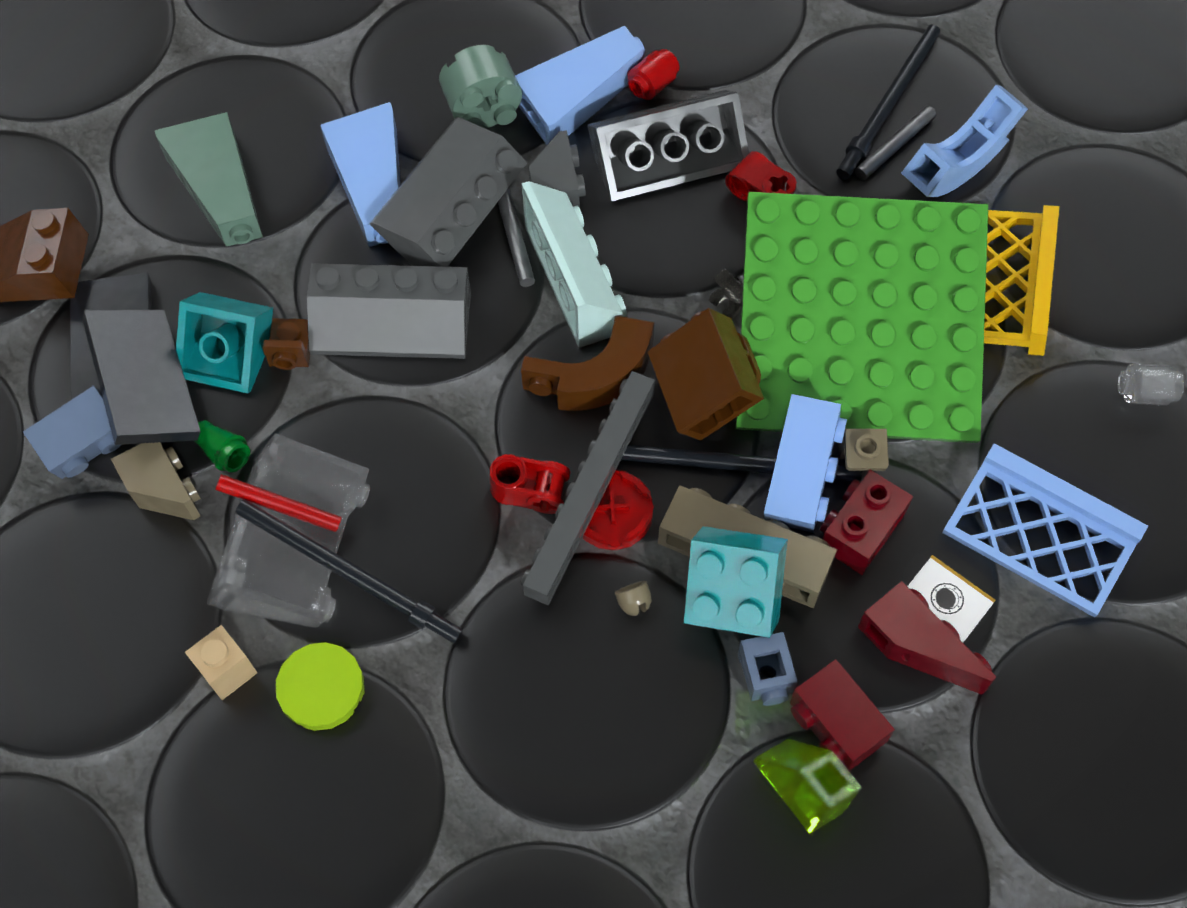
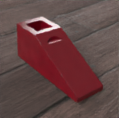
(915, 637)

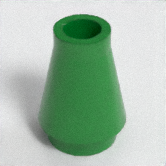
(223, 448)

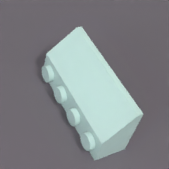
(571, 263)

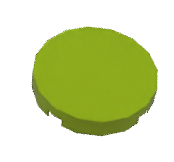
(319, 686)

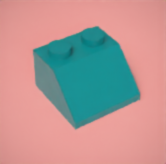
(222, 340)

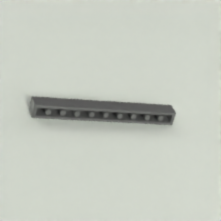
(588, 489)

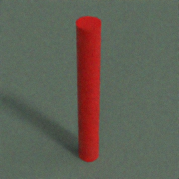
(278, 503)

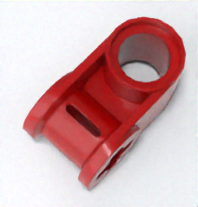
(759, 174)
(532, 482)

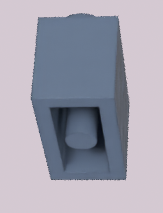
(73, 434)

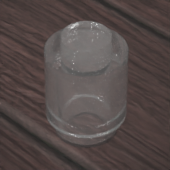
(1151, 384)

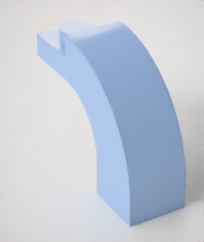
(949, 164)

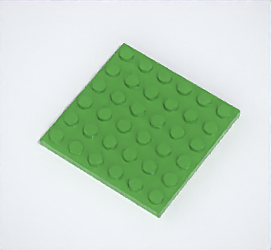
(867, 311)

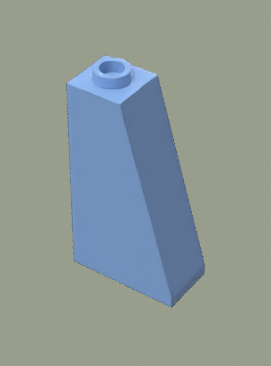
(578, 82)
(366, 162)

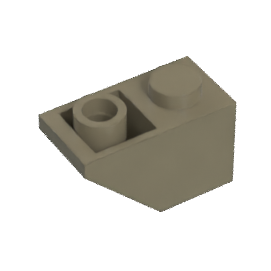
(153, 480)

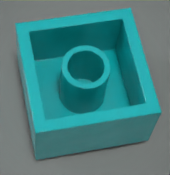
(735, 581)

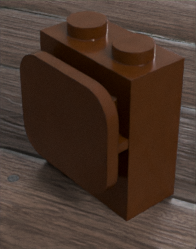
(706, 373)

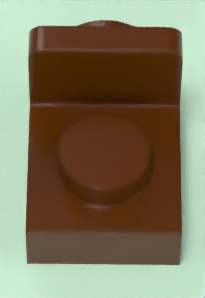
(287, 344)

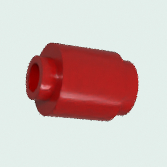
(653, 74)

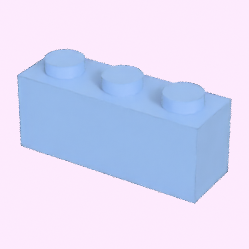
(805, 463)

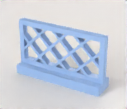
(1065, 501)

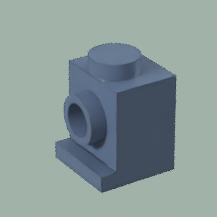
(769, 655)

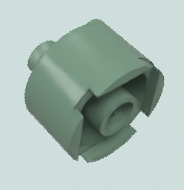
(481, 87)

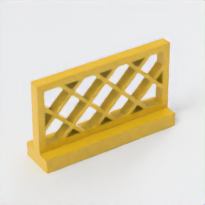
(1039, 273)

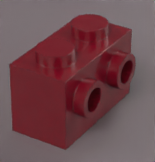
(866, 520)
(840, 715)

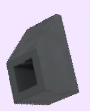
(556, 168)

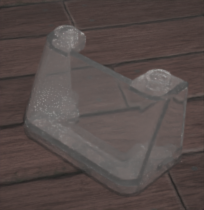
(263, 573)

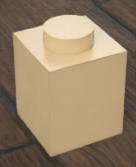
(221, 662)

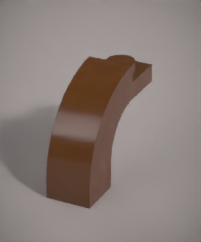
(596, 380)

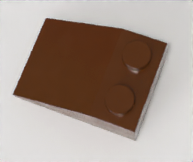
(41, 255)

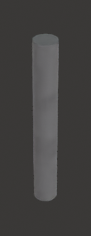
(893, 144)
(515, 240)

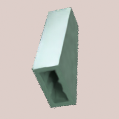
(212, 171)

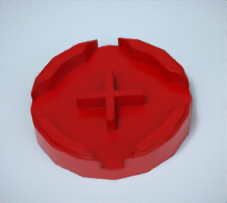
(622, 514)

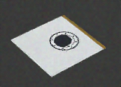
(951, 596)

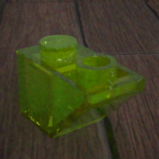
(809, 781)

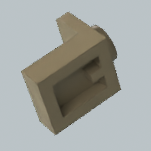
(864, 449)

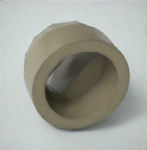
(634, 597)

